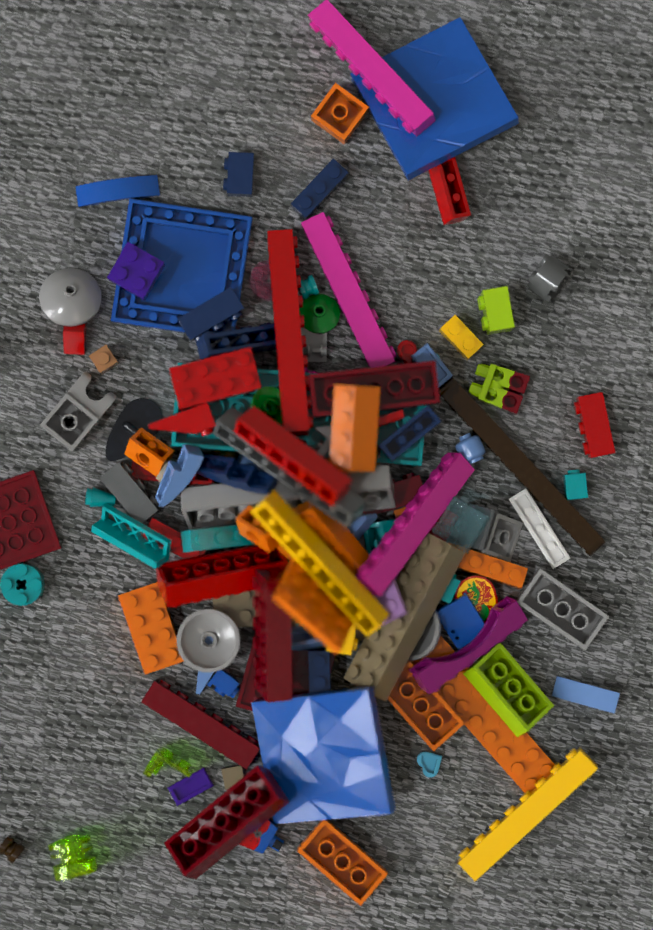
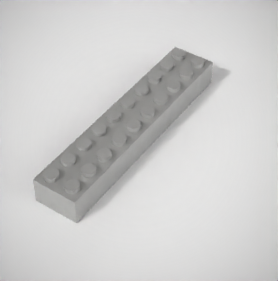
(220, 504)

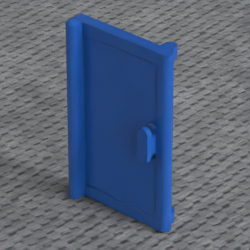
(461, 620)

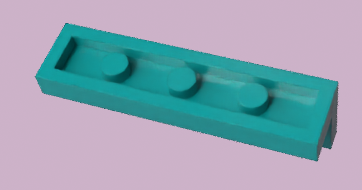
(132, 541)

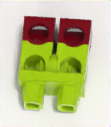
(495, 382)

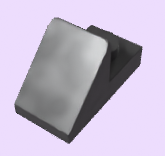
(323, 447)

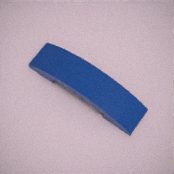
(117, 190)

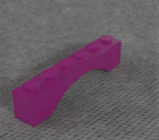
(502, 621)

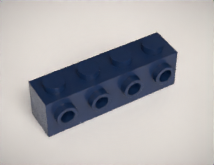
(258, 338)

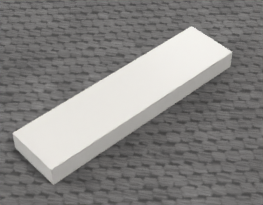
(539, 528)

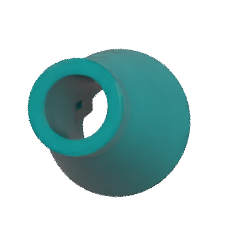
(98, 498)

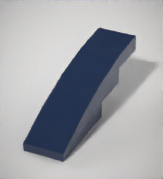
(236, 475)

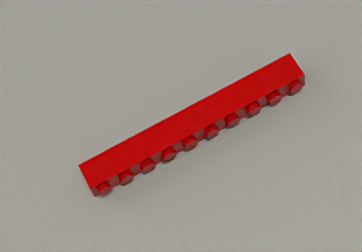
(288, 332)

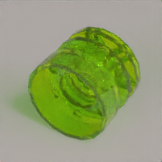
(72, 857)

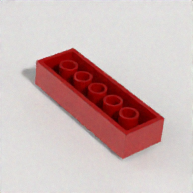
(214, 574)

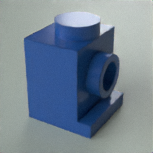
(224, 684)

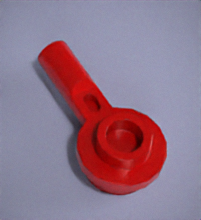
(405, 350)

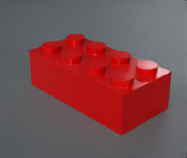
(215, 378)

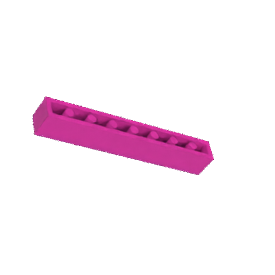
(371, 67)
(347, 291)
(414, 523)

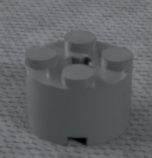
(549, 278)

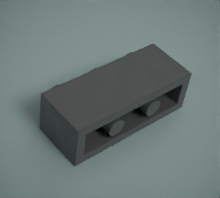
(130, 492)

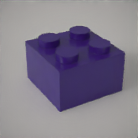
(136, 271)

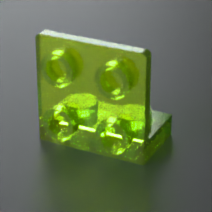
(167, 757)

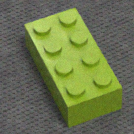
(508, 689)

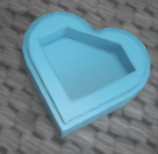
(429, 762)

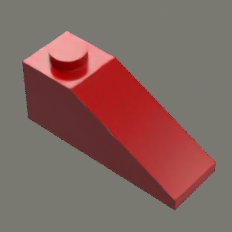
(191, 421)

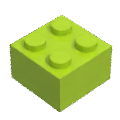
(496, 310)

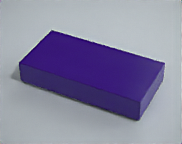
(190, 786)

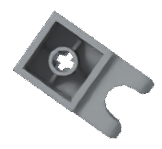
(81, 408)

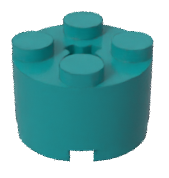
(10, 584)

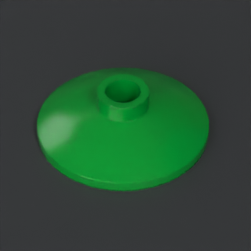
(322, 322)
(269, 397)

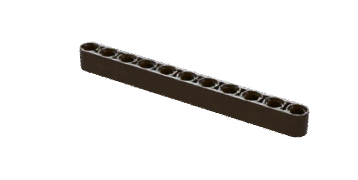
(521, 466)

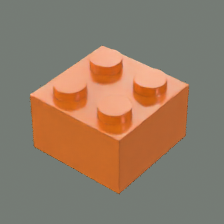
(339, 113)

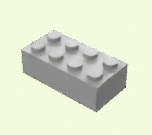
(561, 609)

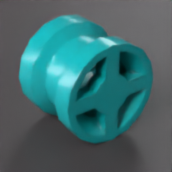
(308, 287)

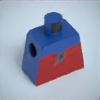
(263, 837)

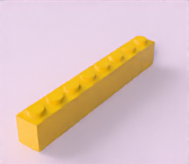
(320, 563)
(527, 814)

